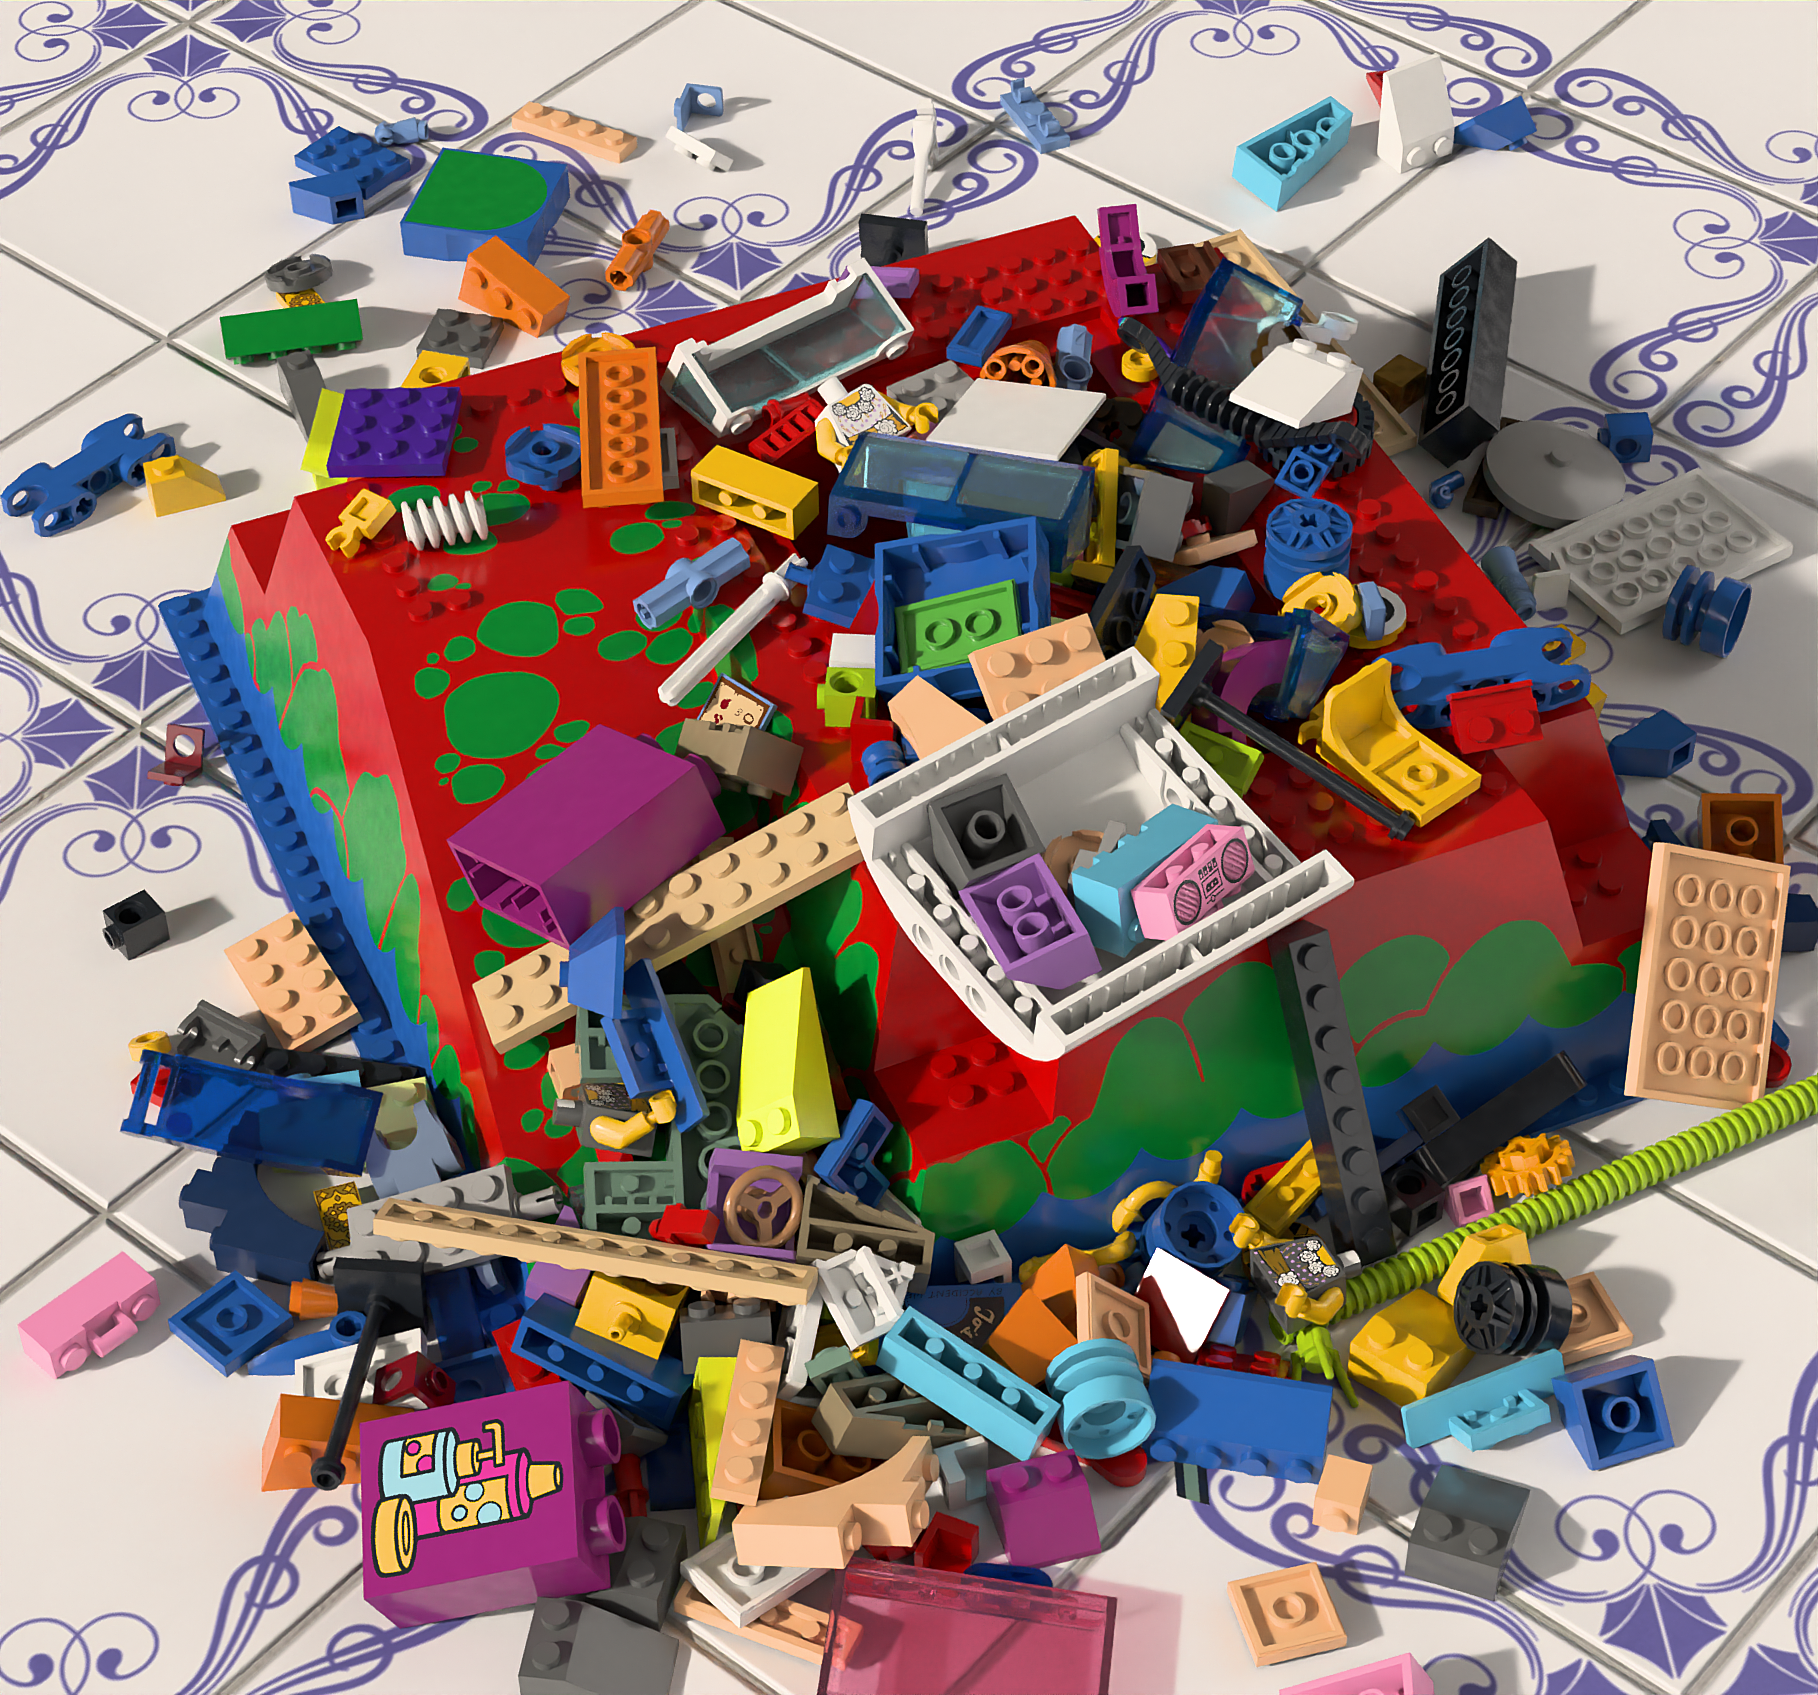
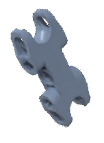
(424, 1162)

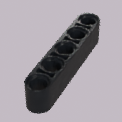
(1499, 1119)

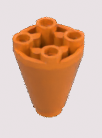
(1021, 363)

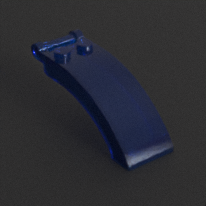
(256, 1116)

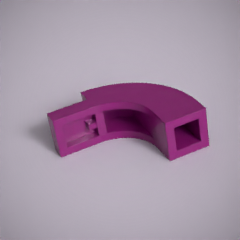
(1123, 270)
(1241, 676)

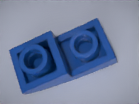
(1307, 468)

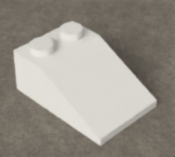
(1415, 115)
(1300, 385)

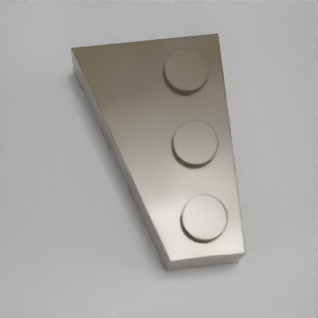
(742, 756)
(840, 1222)
(880, 1416)

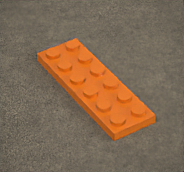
(620, 428)

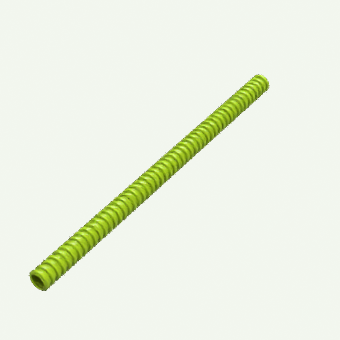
(1580, 1195)

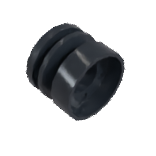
(1512, 1309)

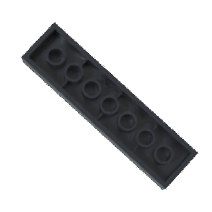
(1468, 354)

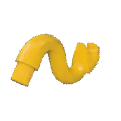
(1129, 1208)
(1117, 1251)

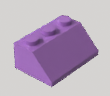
(1031, 926)

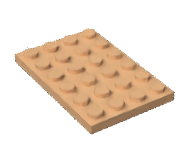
(1707, 978)

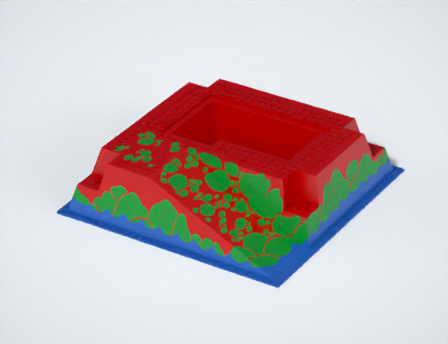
(418, 688)

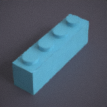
(967, 1384)

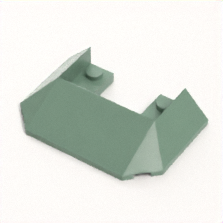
(630, 1195)

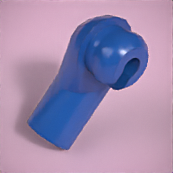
(1440, 489)

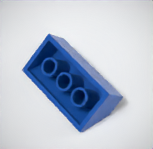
(1239, 1421)

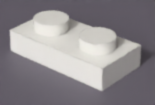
(688, 145)

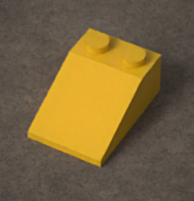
(1409, 1349)

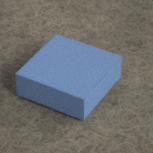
(1373, 611)

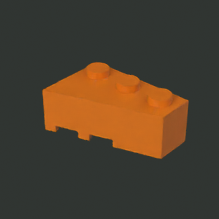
(512, 289)
(301, 1434)

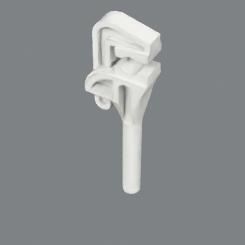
(925, 150)

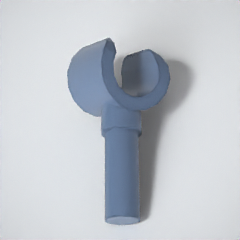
(1133, 1276)

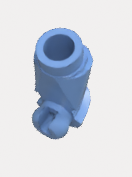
(402, 132)

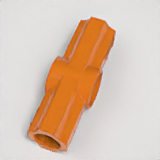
(637, 250)

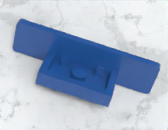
(651, 1048)

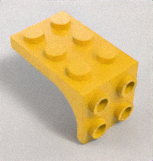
(1385, 754)

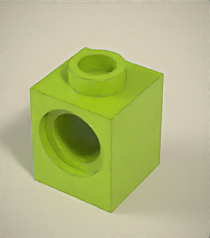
(840, 693)

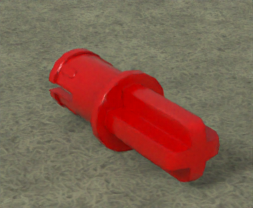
(629, 1486)

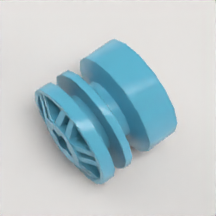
(1100, 1398)

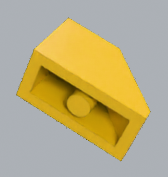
(180, 485)

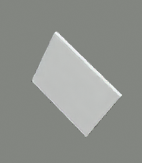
(1018, 418)

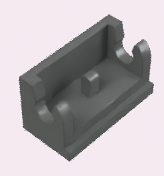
(221, 1038)

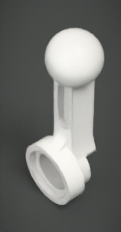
(1330, 326)

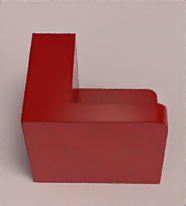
(868, 731)
(948, 1544)

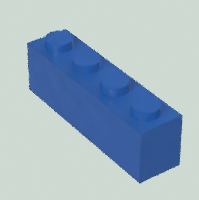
(614, 1372)

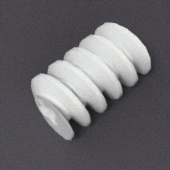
(445, 520)

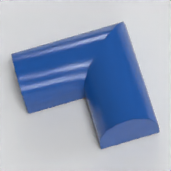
(847, 1160)

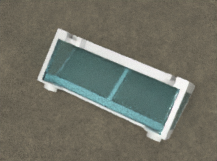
(788, 352)

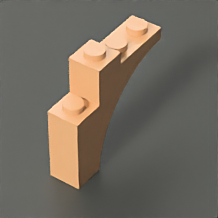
(929, 717)
(833, 1523)

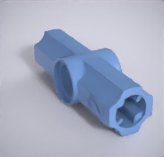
(1073, 358)
(691, 583)

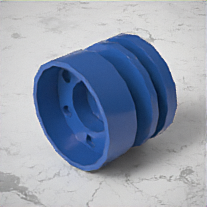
(1303, 540)
(1699, 608)
(1201, 1216)

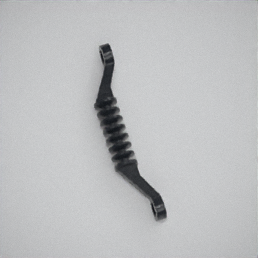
(1213, 403)

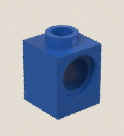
(1627, 436)

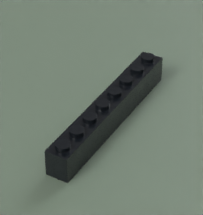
(1331, 1091)

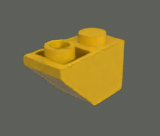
(1496, 1243)

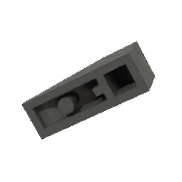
(301, 387)

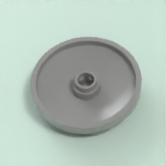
(1552, 473)

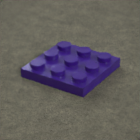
(394, 432)

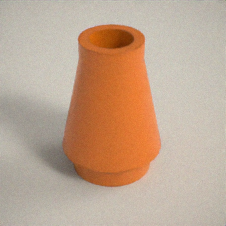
(312, 1300)

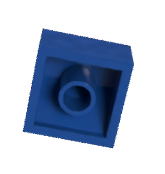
(1614, 1410)

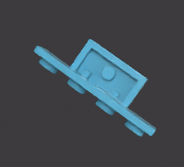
(1487, 1407)

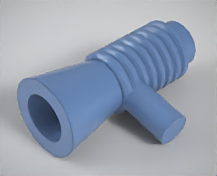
(1503, 570)

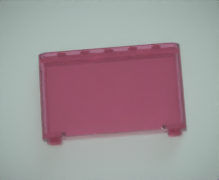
(962, 1635)

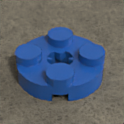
(529, 458)

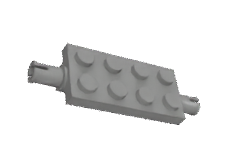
(482, 1191)

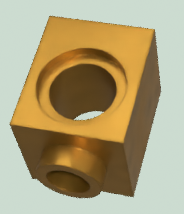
(1401, 382)

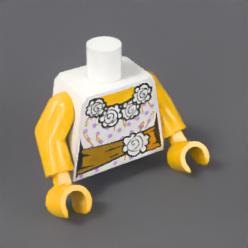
(863, 411)

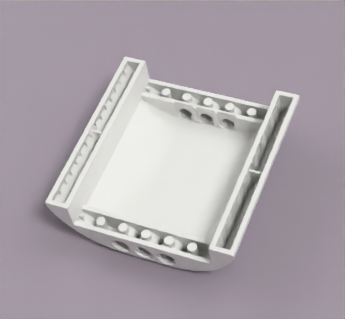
(1076, 762)

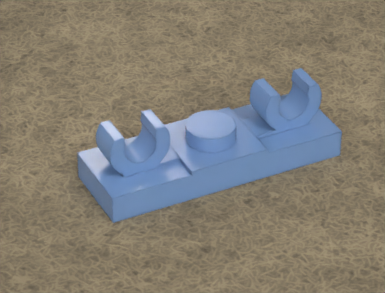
(1034, 118)

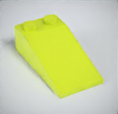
(784, 1071)
(706, 1420)

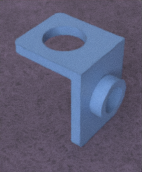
(689, 103)

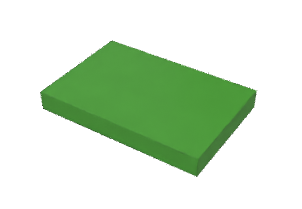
(954, 625)

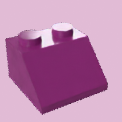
(1043, 1510)

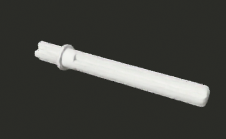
(729, 633)

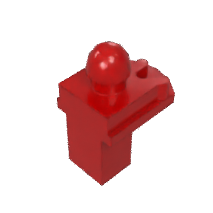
(685, 1226)

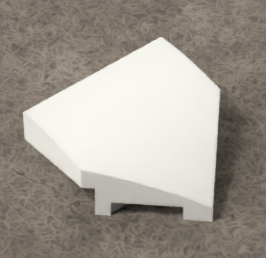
(863, 1293)

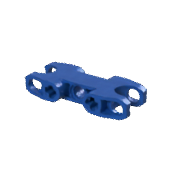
(75, 484)
(1511, 658)

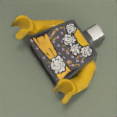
(612, 1121)
(1295, 1277)

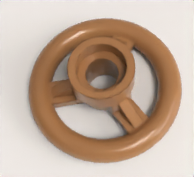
(744, 1202)

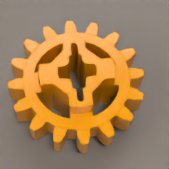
(1528, 1165)

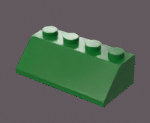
(291, 329)

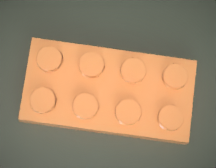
(293, 985)

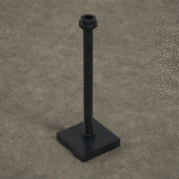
(891, 239)
(1196, 692)
(393, 1302)

